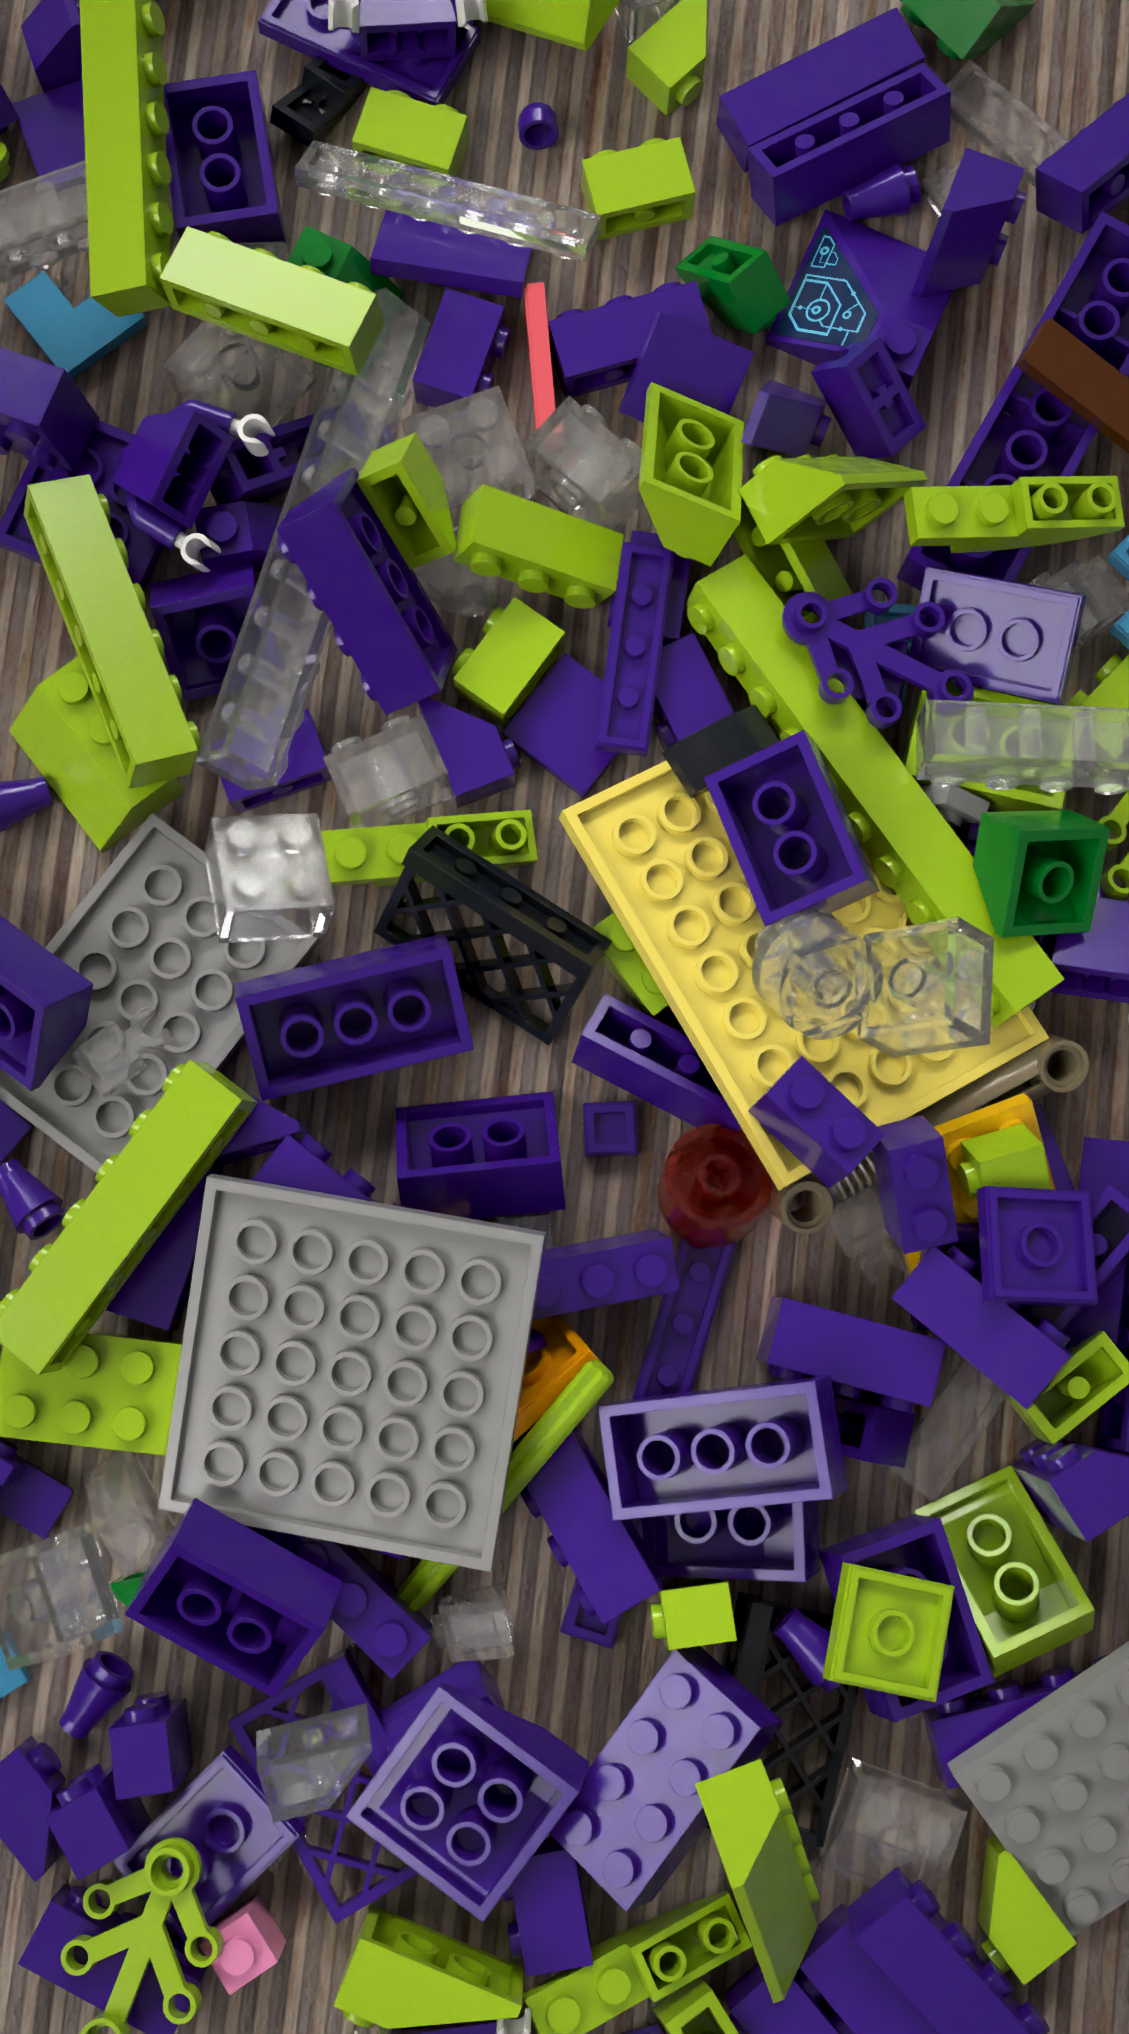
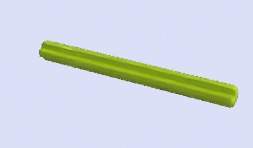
(525, 1462)

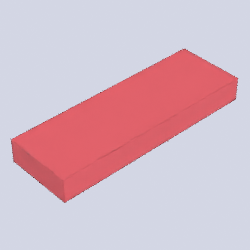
(539, 352)

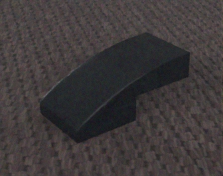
(317, 102)
(718, 747)

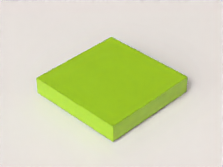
(888, 1632)

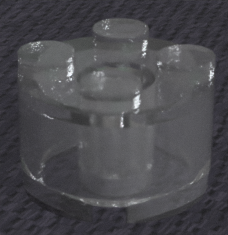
(816, 973)

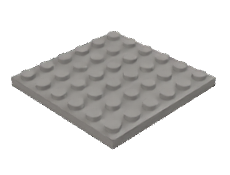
(352, 1370)

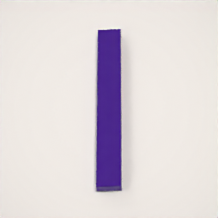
(667, 1369)

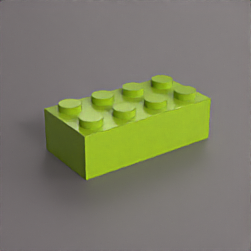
(106, 1395)

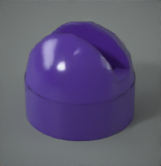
(538, 126)

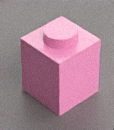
(250, 1943)

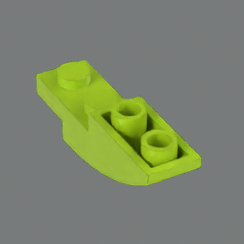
(1014, 515)
(378, 852)
(639, 1965)

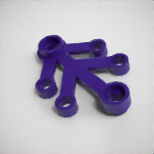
(869, 648)

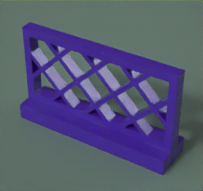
(347, 1689)

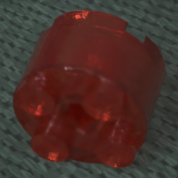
(705, 1213)

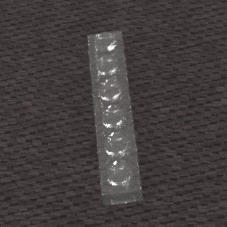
(448, 200)

